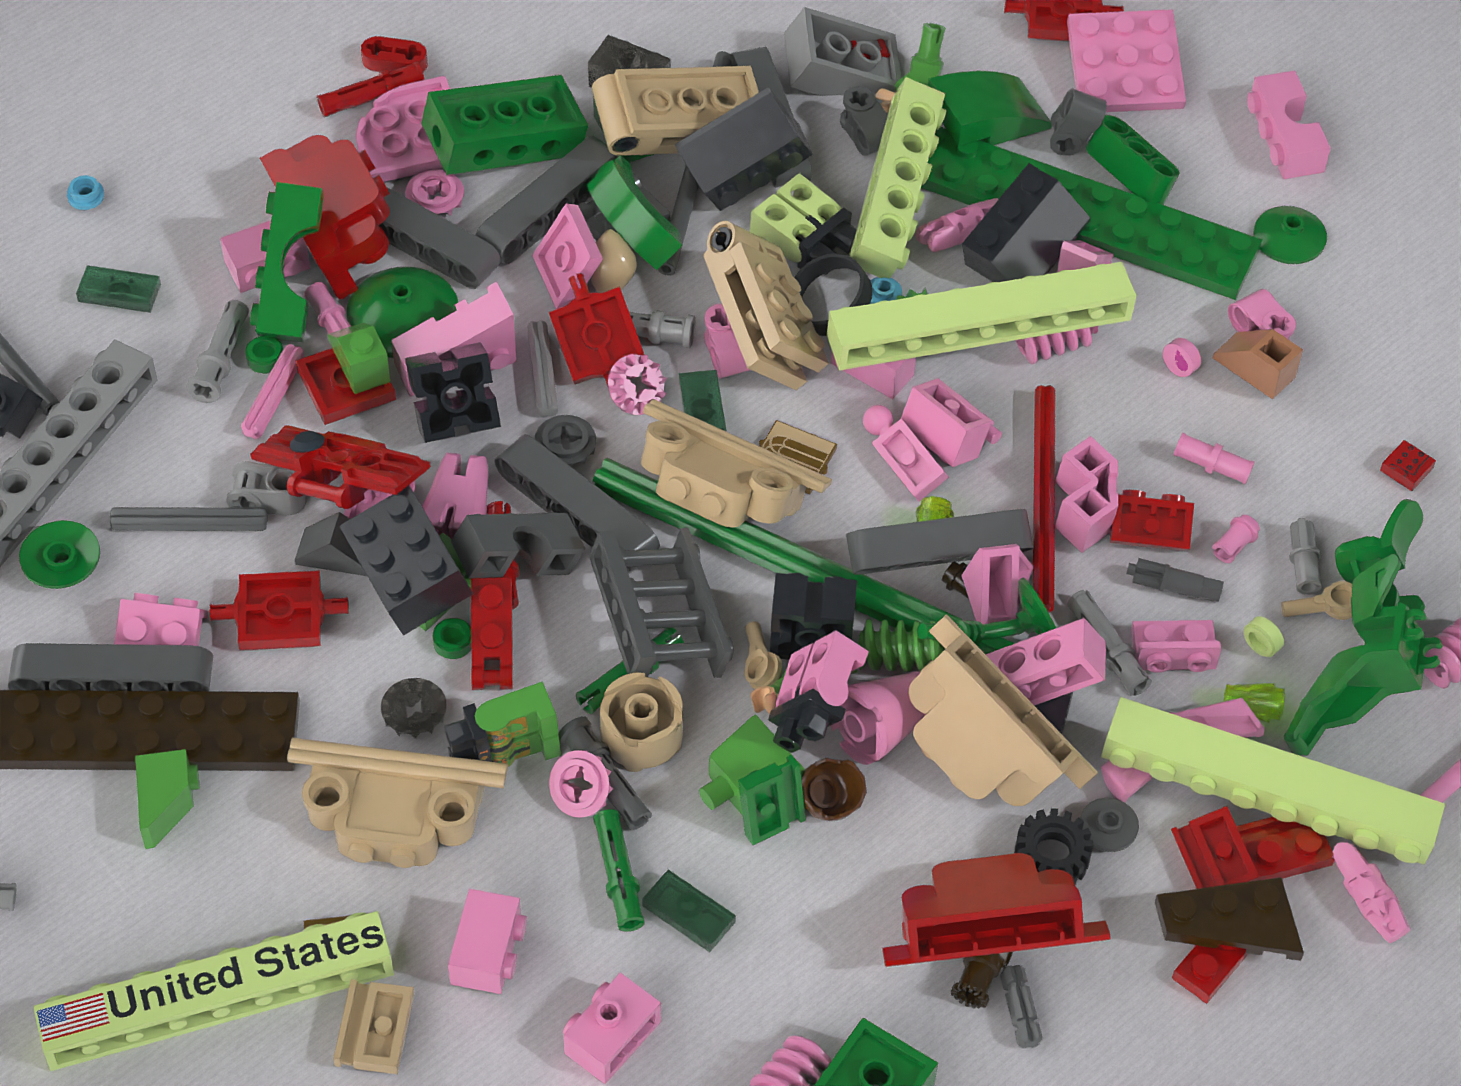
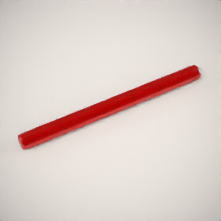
(1044, 495)

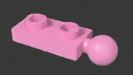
(903, 452)

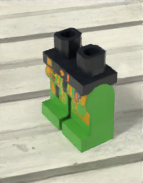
(507, 728)

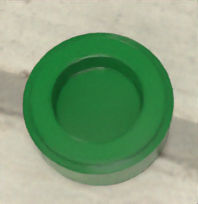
(263, 353)
(452, 638)

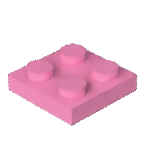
(565, 252)

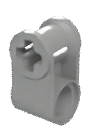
(263, 488)

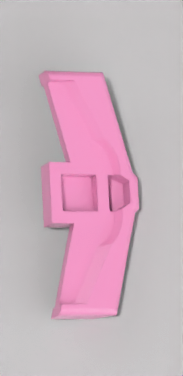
(1230, 716)

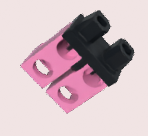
(815, 690)

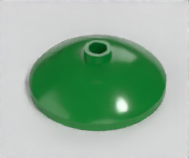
(399, 301)

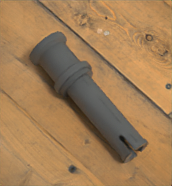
(578, 736)

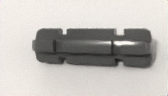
(1021, 1006)

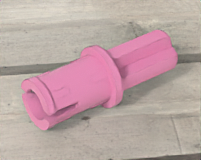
(329, 313)

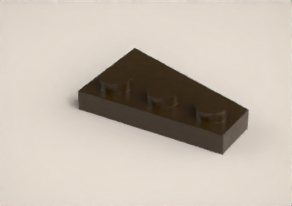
(1234, 915)

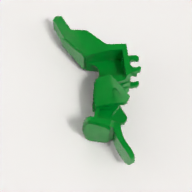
(1387, 623)

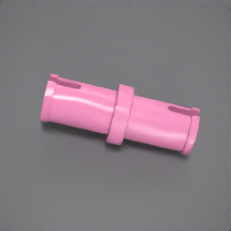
(1213, 458)

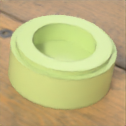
(1263, 636)

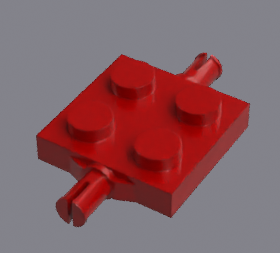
(1049, 17)
(594, 331)
(279, 610)

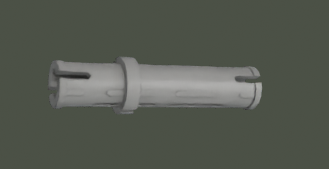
(1118, 654)

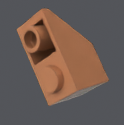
(1261, 359)

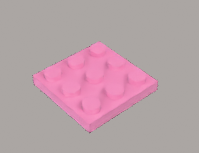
(1128, 59)

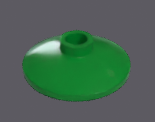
(1290, 234)
(55, 543)

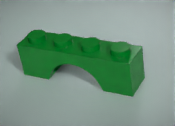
(295, 214)

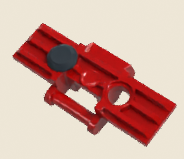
(323, 457)

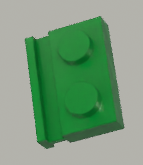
(771, 800)

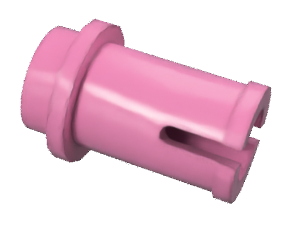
(1242, 531)

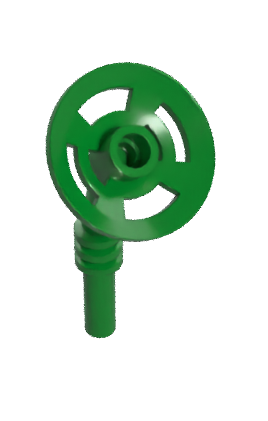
(1032, 618)

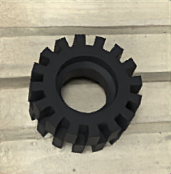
(1059, 829)

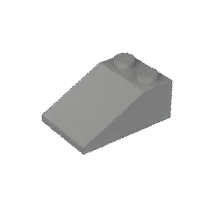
(823, 59)

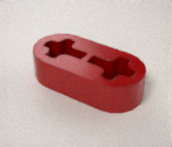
(392, 53)

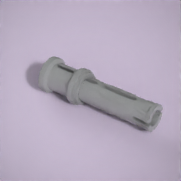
(666, 328)
(215, 363)

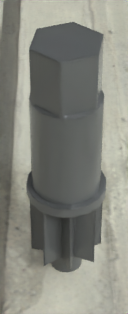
(1174, 580)

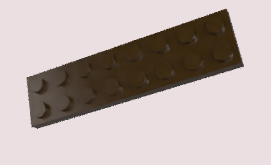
(114, 726)

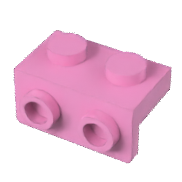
(150, 623)

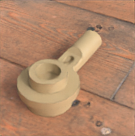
(1334, 601)
(761, 666)

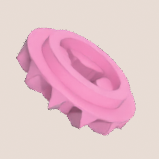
(430, 183)
(623, 391)
(567, 795)

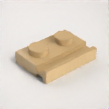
(374, 1026)

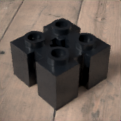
(471, 407)
(809, 611)

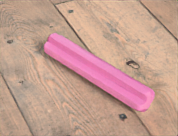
(272, 392)

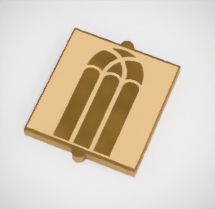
(799, 447)

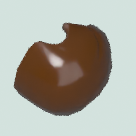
(833, 789)

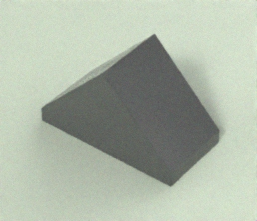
(327, 548)

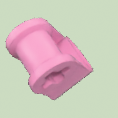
(1261, 312)
(722, 343)

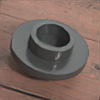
(1111, 824)

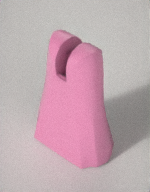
(457, 495)

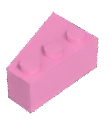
(483, 321)

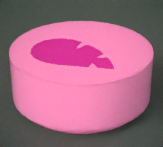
(1181, 357)

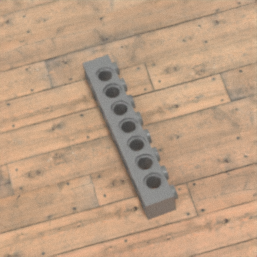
(70, 439)

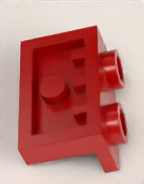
(1152, 521)

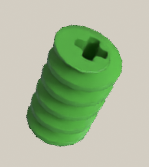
(897, 647)

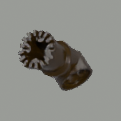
(978, 977)

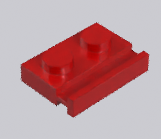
(1285, 848)
(1215, 850)

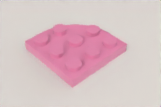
(395, 134)

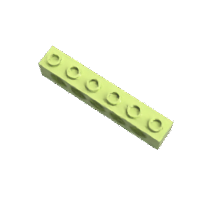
(897, 179)

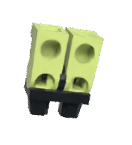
(803, 223)

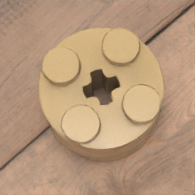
(641, 721)

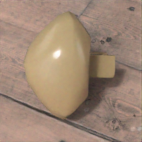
(617, 264)

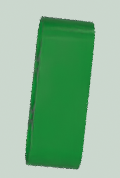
(1132, 160)

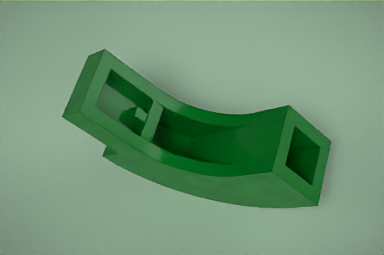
(633, 214)

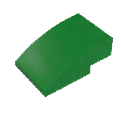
(988, 107)

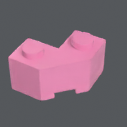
(1090, 480)

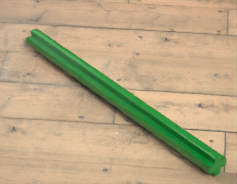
(772, 551)

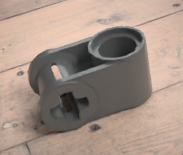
(863, 119)
(1075, 121)

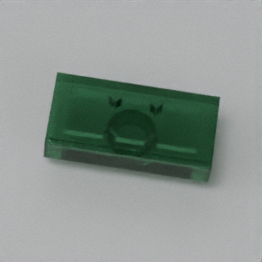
(118, 288)
(702, 397)
(688, 910)

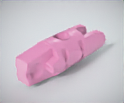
(953, 227)
(1371, 892)

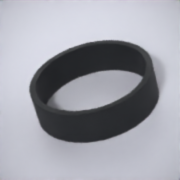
(824, 264)

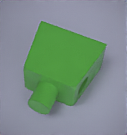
(743, 752)

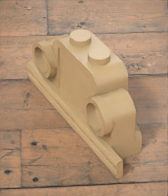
(720, 472)
(985, 727)
(392, 801)

